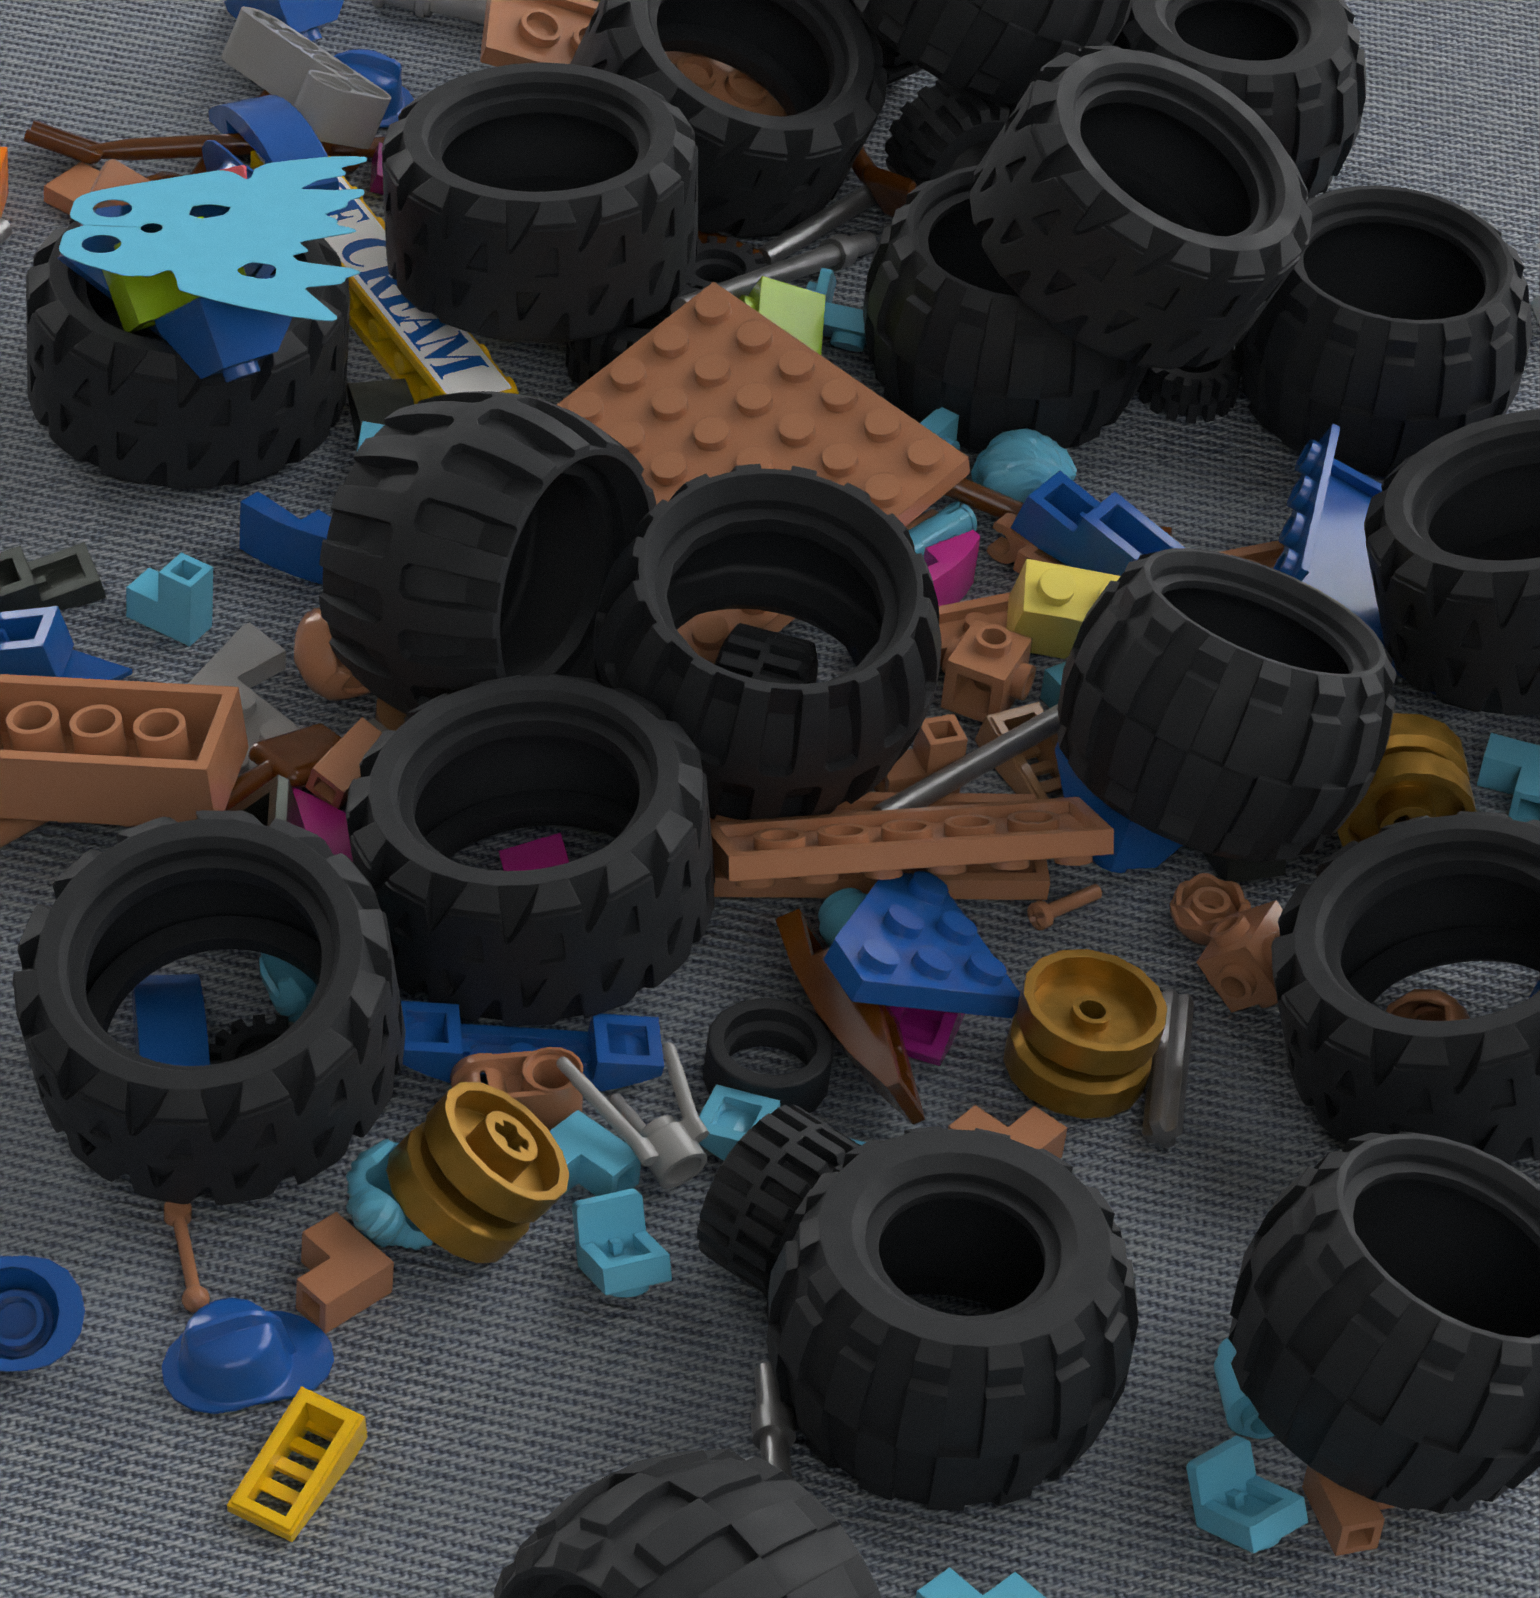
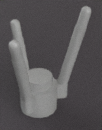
(664, 1144)

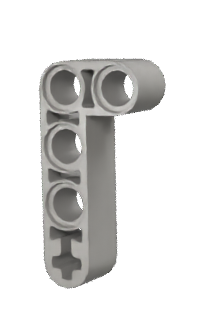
(328, 93)

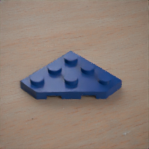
(919, 952)

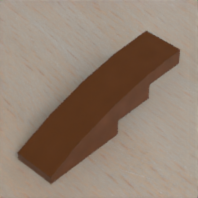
(863, 1030)

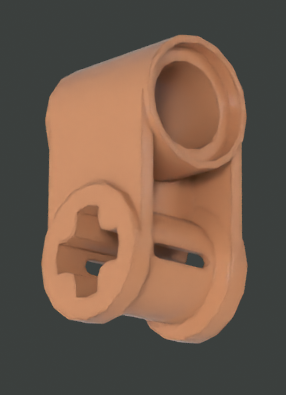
(528, 1078)

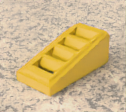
(305, 1413)

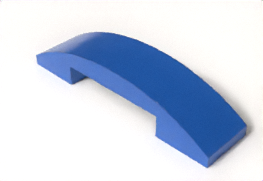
(273, 131)
(613, 1051)

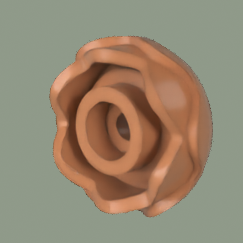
(1204, 903)

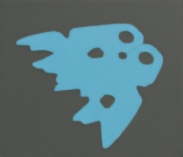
(263, 226)

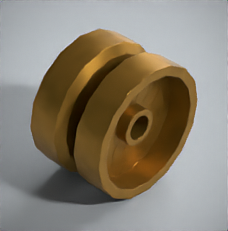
(1417, 777)
(1085, 1033)
(477, 1172)

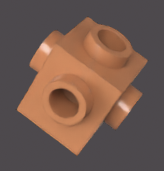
(986, 671)
(1241, 957)

